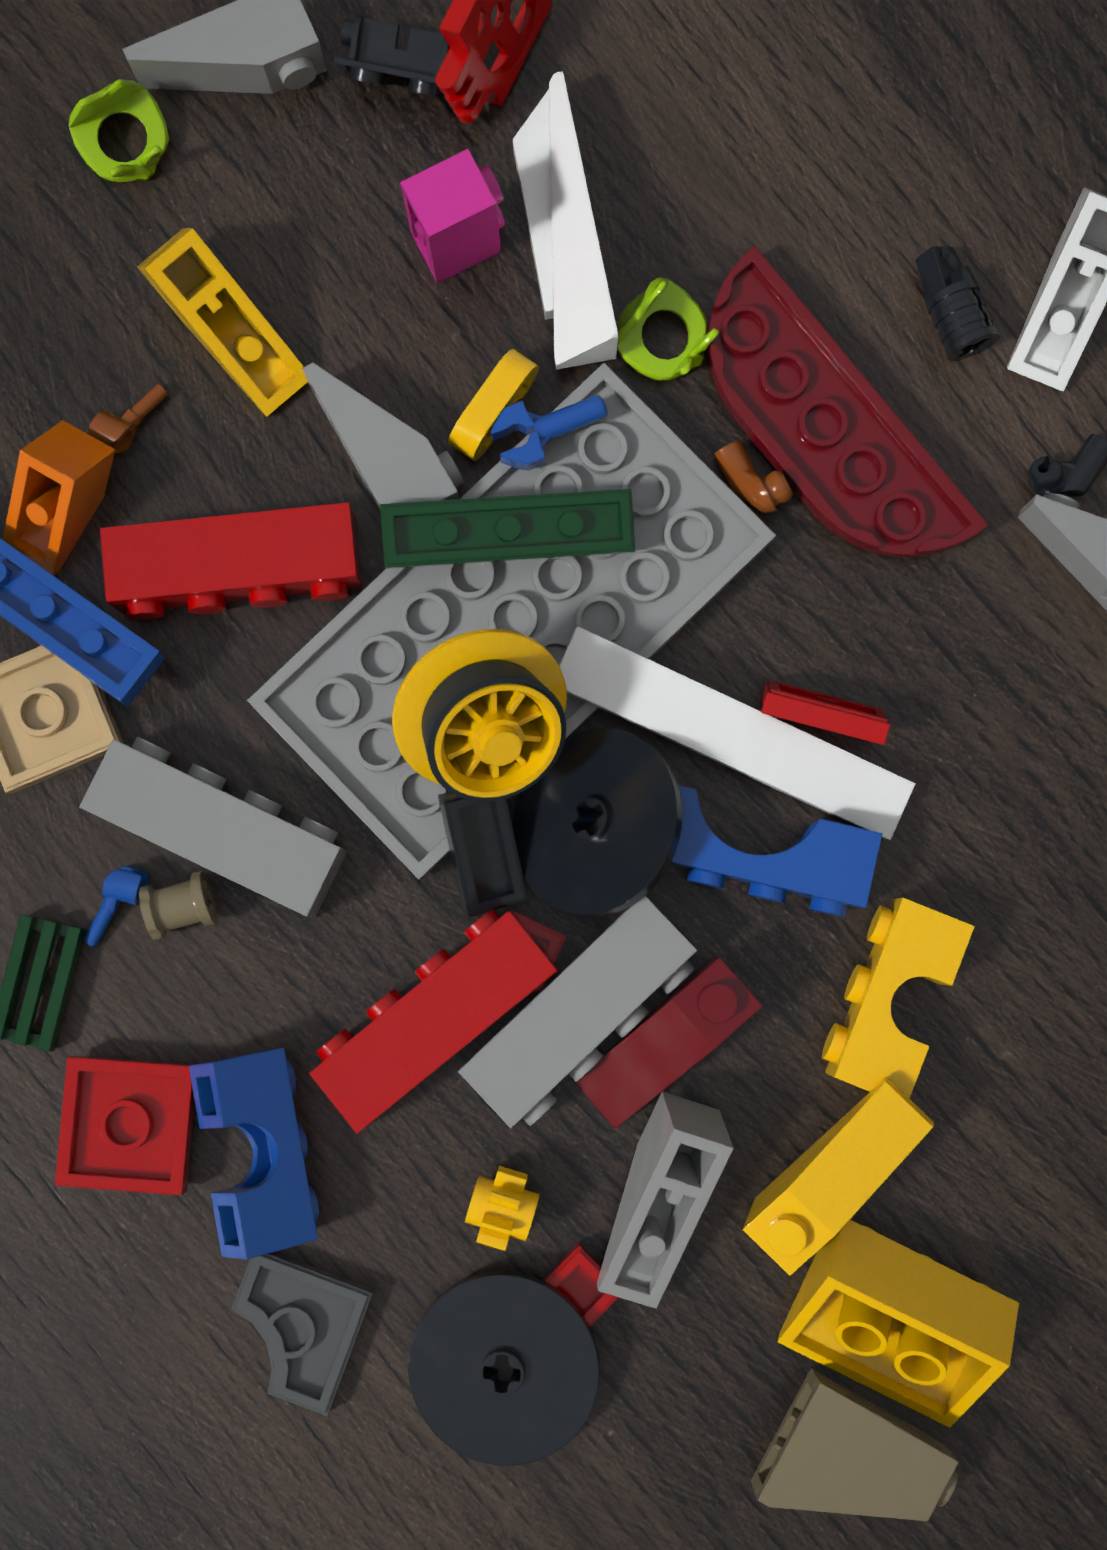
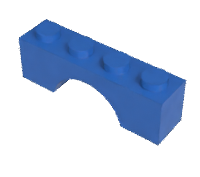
(826, 864)

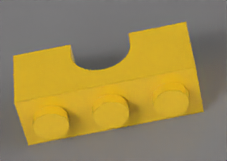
(907, 945)

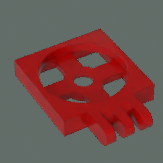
(469, 35)

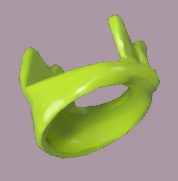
(119, 97)
(665, 296)

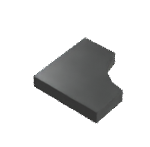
(306, 1323)

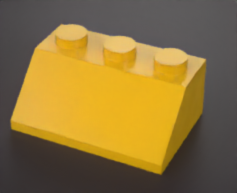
(901, 1324)

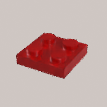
(125, 1125)

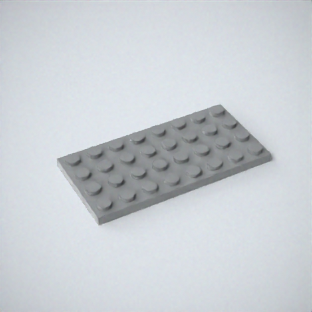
(342, 686)

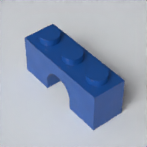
(273, 1202)

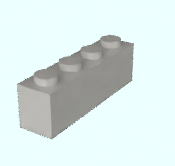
(214, 828)
(577, 1012)

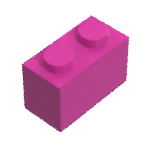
(454, 214)

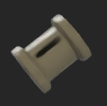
(177, 905)

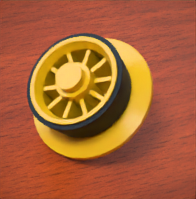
(482, 714)

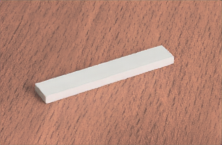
(733, 734)

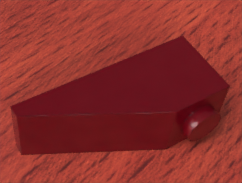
(669, 1041)

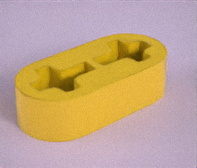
(502, 388)

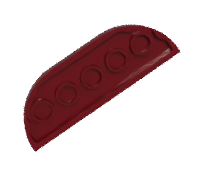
(828, 423)

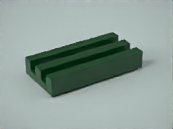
(15, 974)

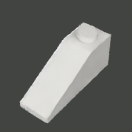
(1068, 298)

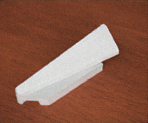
(564, 232)

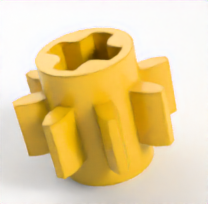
(502, 1208)

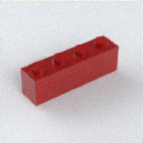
(231, 560)
(433, 1020)

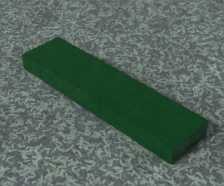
(507, 528)

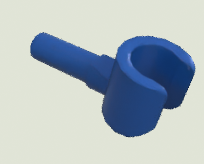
(118, 886)

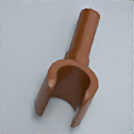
(120, 431)

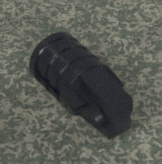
(955, 304)

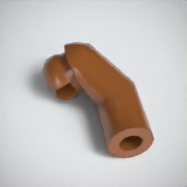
(745, 482)

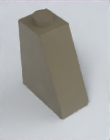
(852, 1458)

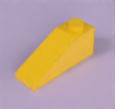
(224, 319)
(835, 1176)

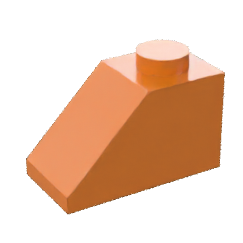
(56, 493)

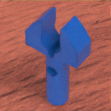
(543, 428)

